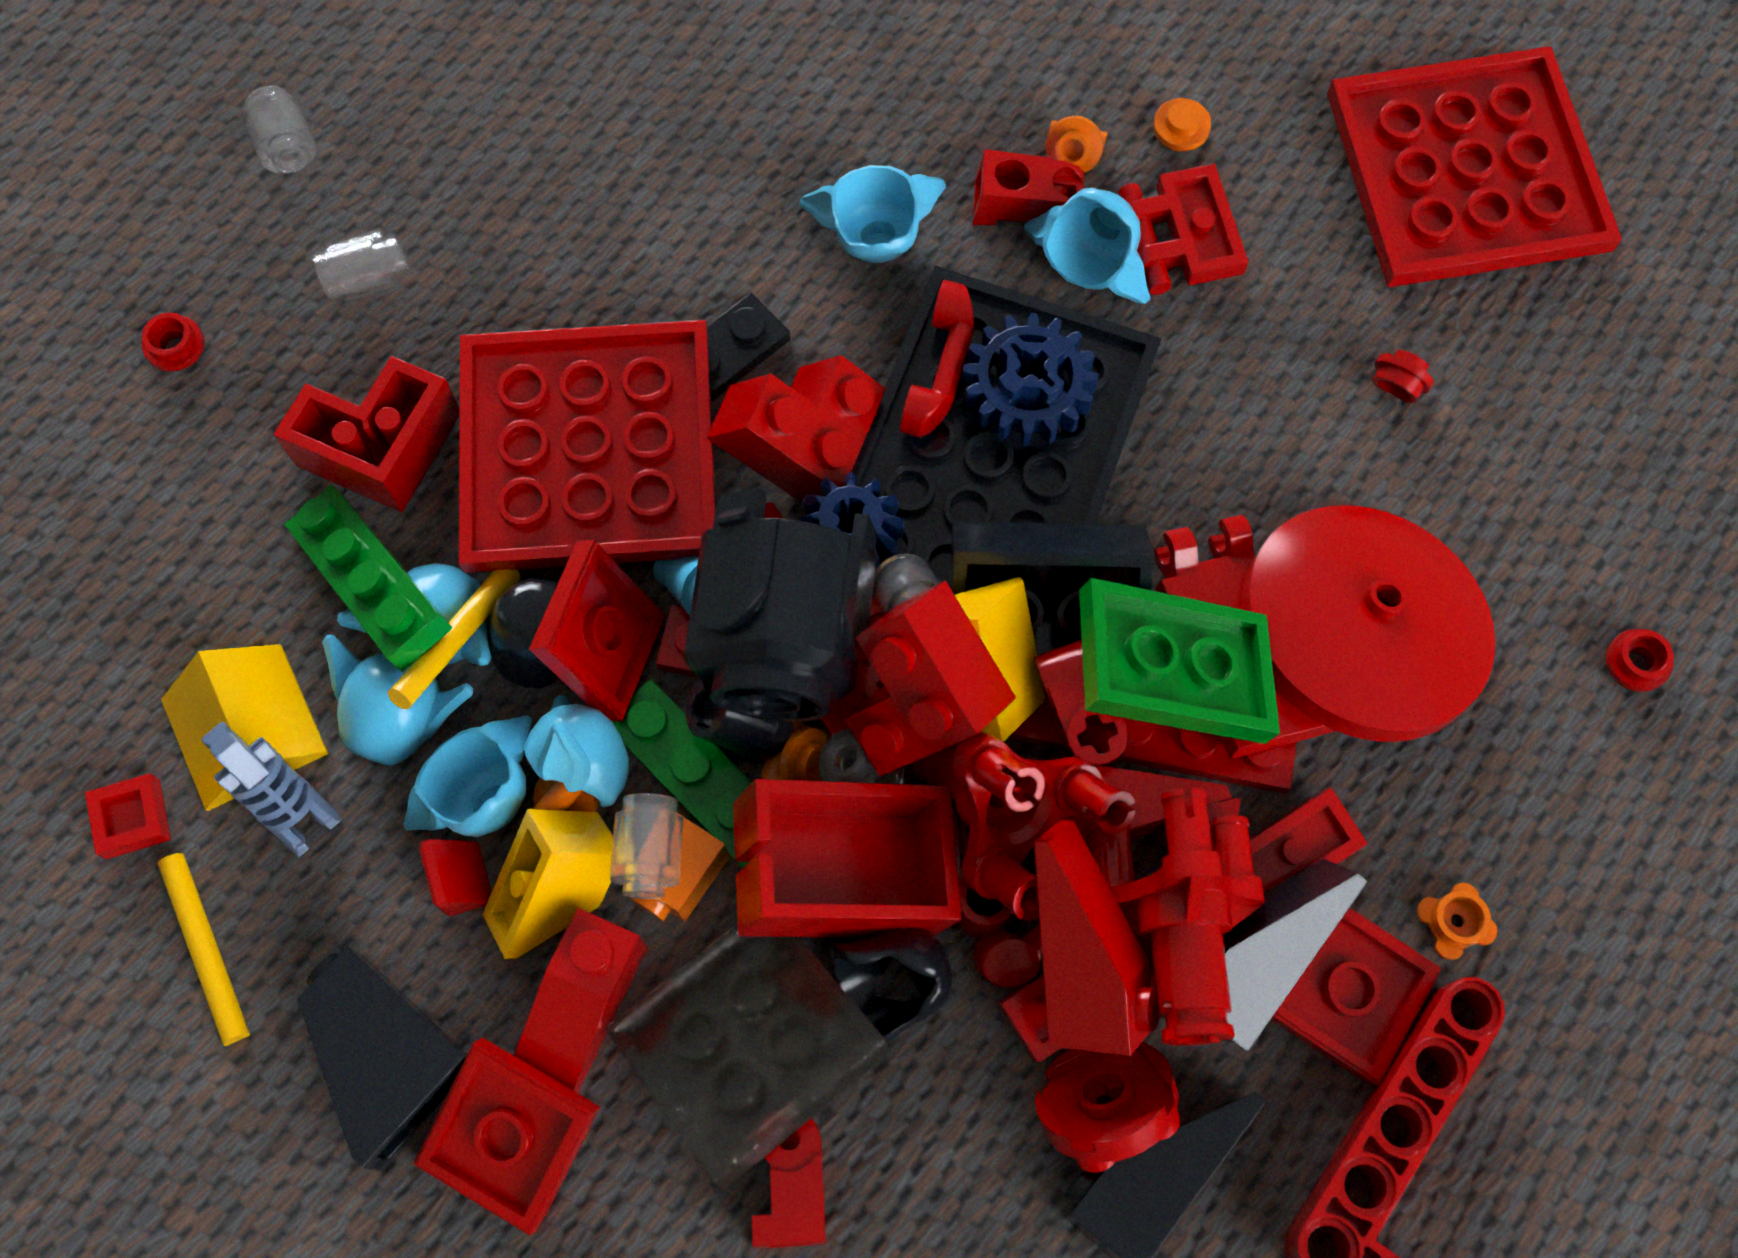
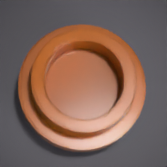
(1182, 124)

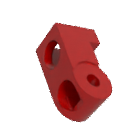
(1021, 186)
(796, 1193)

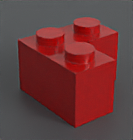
(799, 430)
(375, 446)
(934, 679)

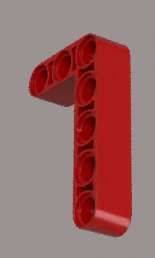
(1424, 1114)

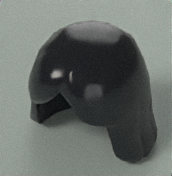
(512, 629)
(862, 962)

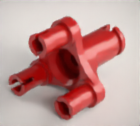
(1012, 804)
(1186, 909)

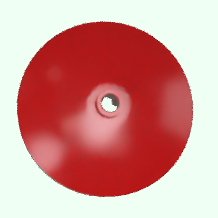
(1371, 623)

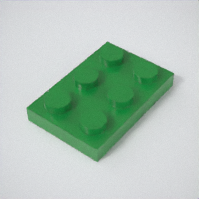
(1177, 662)

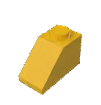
(551, 870)

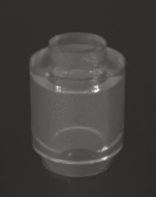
(278, 130)
(360, 265)
(901, 579)
(846, 761)
(647, 845)

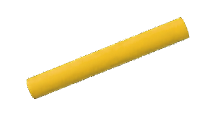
(464, 624)
(203, 949)

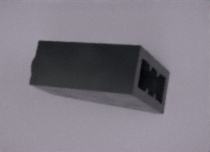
(377, 1055)

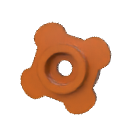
(1475, 916)

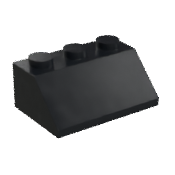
(1052, 564)

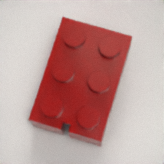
(844, 858)

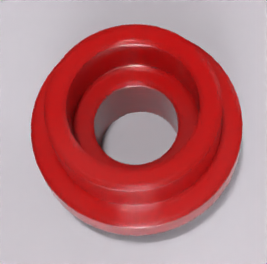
(164, 328)
(1402, 375)
(1655, 650)

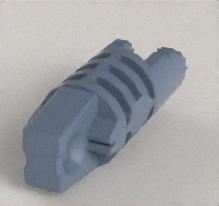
(268, 786)

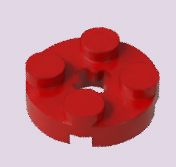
(1111, 1131)

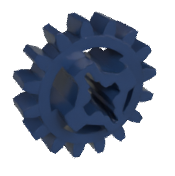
(1029, 379)

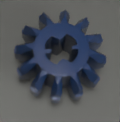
(840, 505)

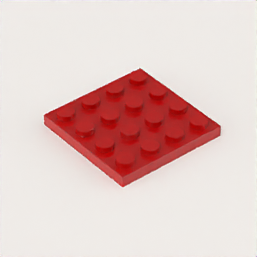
(1472, 166)
(584, 442)

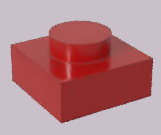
(127, 816)

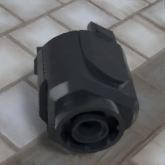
(779, 610)

